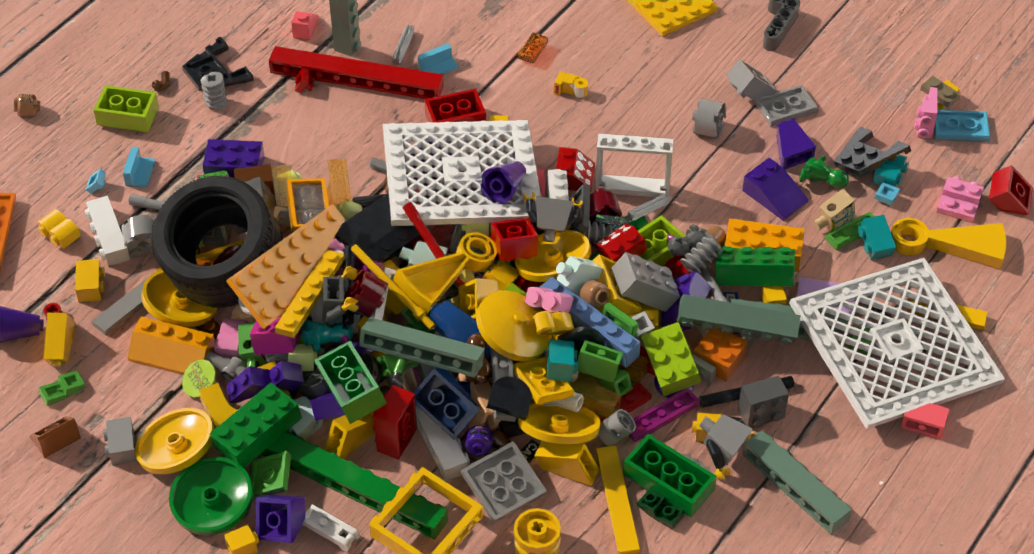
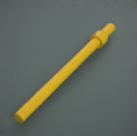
(418, 312)

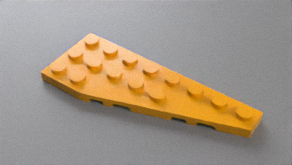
(278, 274)

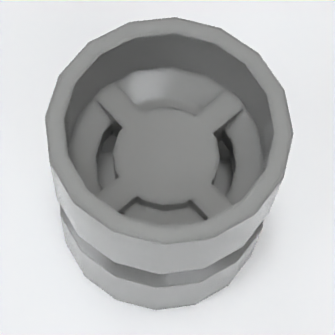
(616, 427)

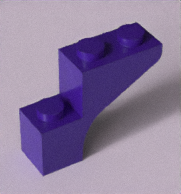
(253, 379)

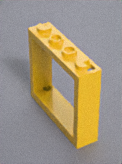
(452, 540)

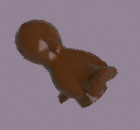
(483, 375)

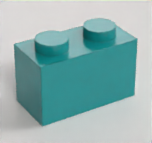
(876, 237)
(561, 360)

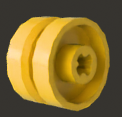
(537, 532)

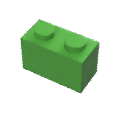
(599, 361)

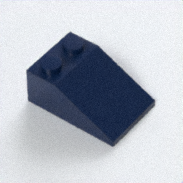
(445, 402)

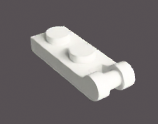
(330, 527)

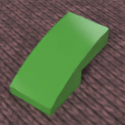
(65, 387)

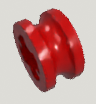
(49, 308)

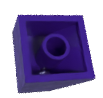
(279, 517)

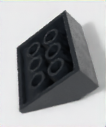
(374, 234)

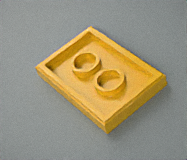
(542, 389)

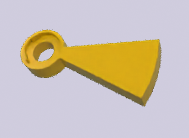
(975, 243)
(431, 279)

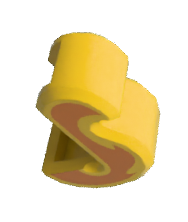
(553, 323)

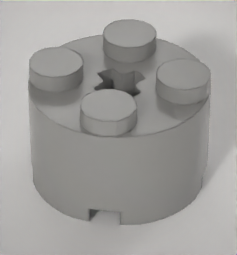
(709, 118)
(138, 235)

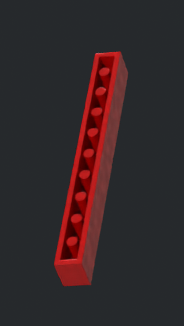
(357, 73)

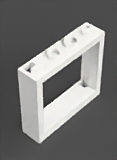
(634, 185)

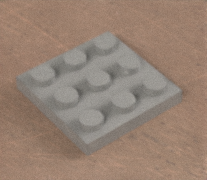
(503, 482)

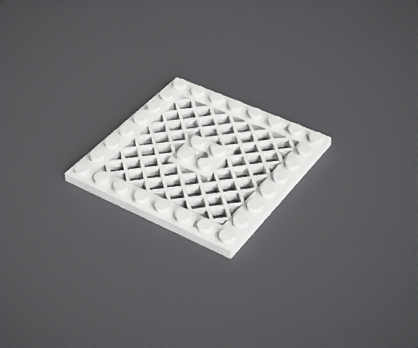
(398, 137)
(869, 407)

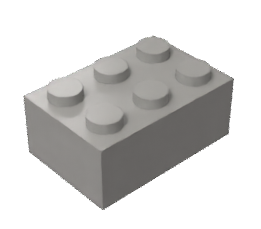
(645, 281)

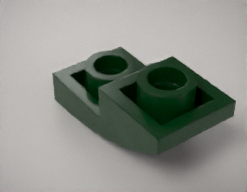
(658, 508)

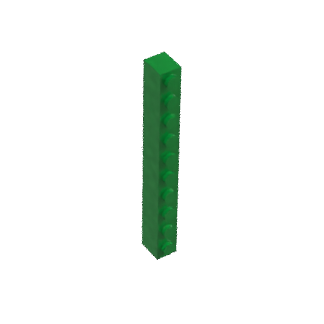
(359, 484)

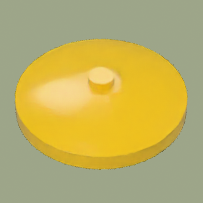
(551, 254)
(170, 305)
(509, 326)
(560, 424)
(174, 441)

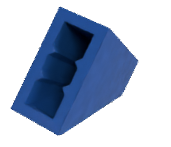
(454, 323)

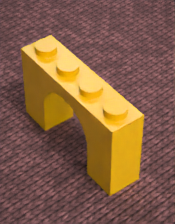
(216, 404)

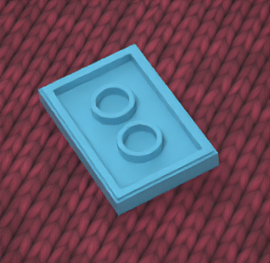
(962, 125)

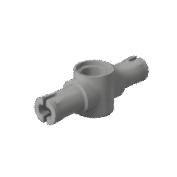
(228, 367)

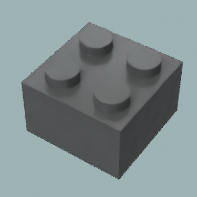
(763, 402)

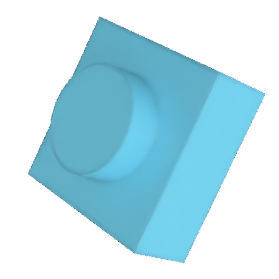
(96, 181)
(887, 193)

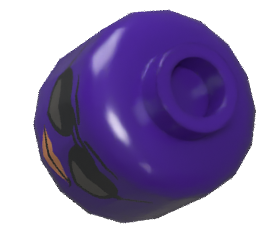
(479, 440)

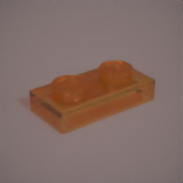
(533, 48)

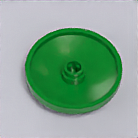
(211, 496)

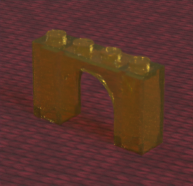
(338, 187)
(602, 400)

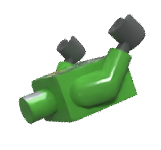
(394, 366)

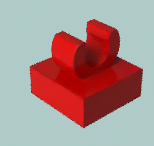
(303, 81)

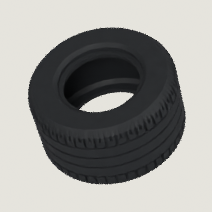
(191, 216)

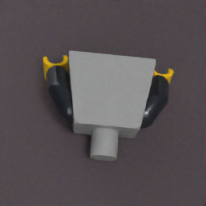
(551, 214)
(725, 440)

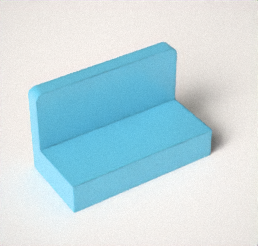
(437, 60)
(137, 169)

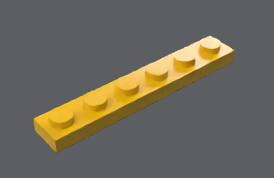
(309, 294)

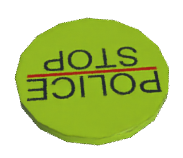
(198, 376)

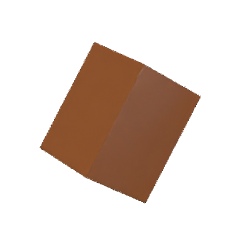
(56, 436)

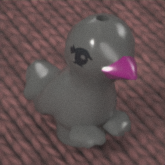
(682, 245)

